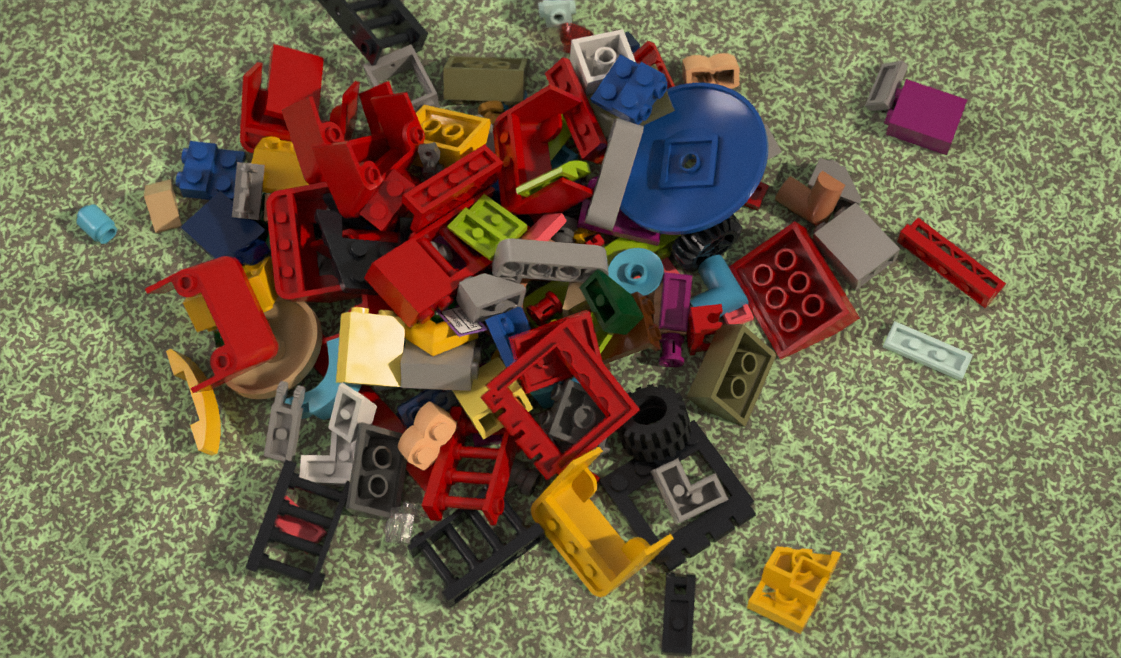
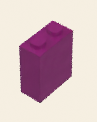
(925, 116)

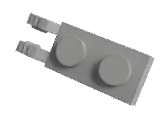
(284, 424)

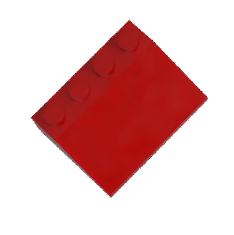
(793, 291)

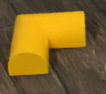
(435, 337)

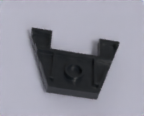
(354, 256)

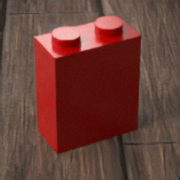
(386, 205)
(411, 283)

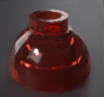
(571, 31)

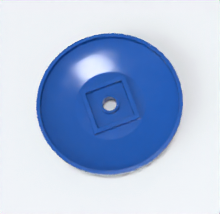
(730, 152)

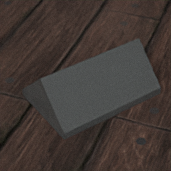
(376, 473)

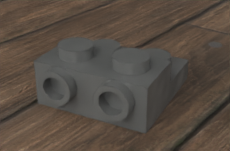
(571, 414)

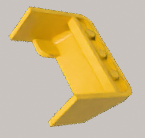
(585, 534)

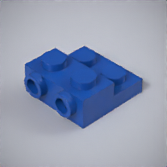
(630, 90)
(208, 171)

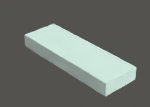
(927, 351)

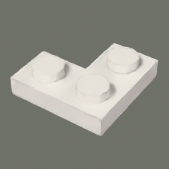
(332, 468)

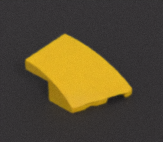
(798, 582)

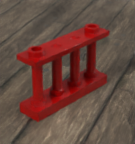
(475, 264)
(445, 474)

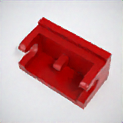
(702, 322)

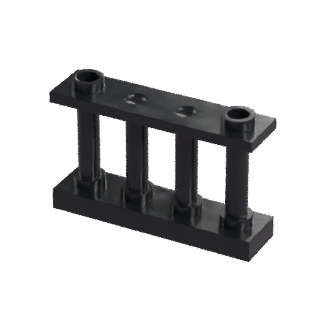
(392, 13)
(270, 533)
(479, 570)

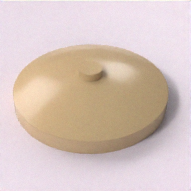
(299, 346)

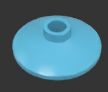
(637, 263)

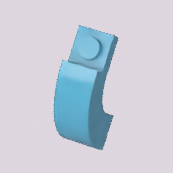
(322, 398)

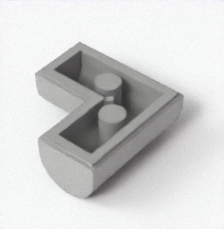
(683, 498)

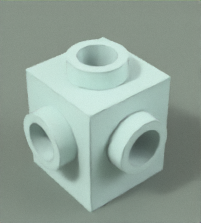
(557, 11)

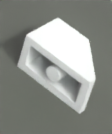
(349, 411)

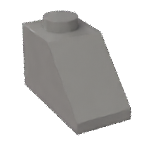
(850, 194)
(488, 296)

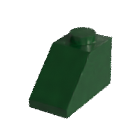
(611, 304)

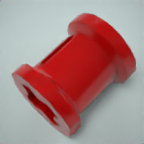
(545, 308)

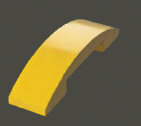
(208, 428)

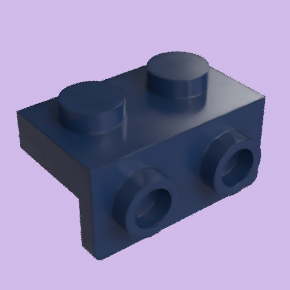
(408, 410)

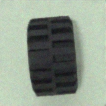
(662, 437)

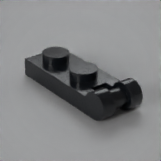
(678, 615)

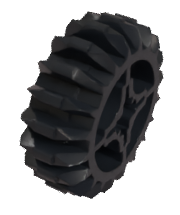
(696, 247)

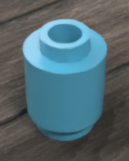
(96, 223)

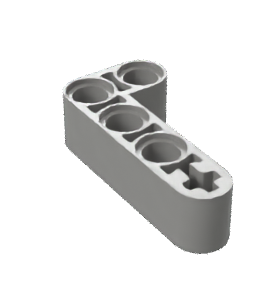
(614, 174)
(547, 260)

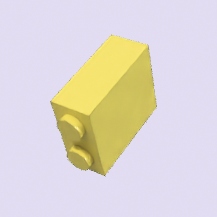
(370, 348)
(476, 409)

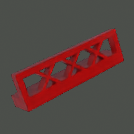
(452, 187)
(948, 265)

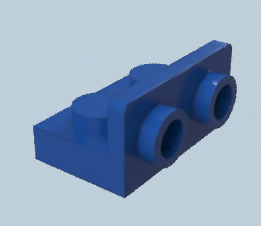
(505, 326)

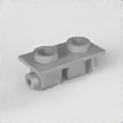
(248, 191)

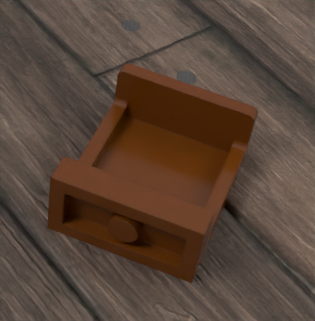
(642, 336)

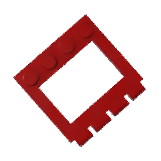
(591, 375)

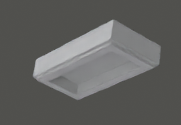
(885, 86)

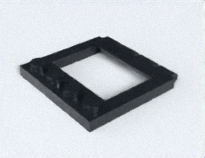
(692, 536)

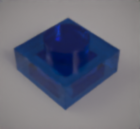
(252, 252)

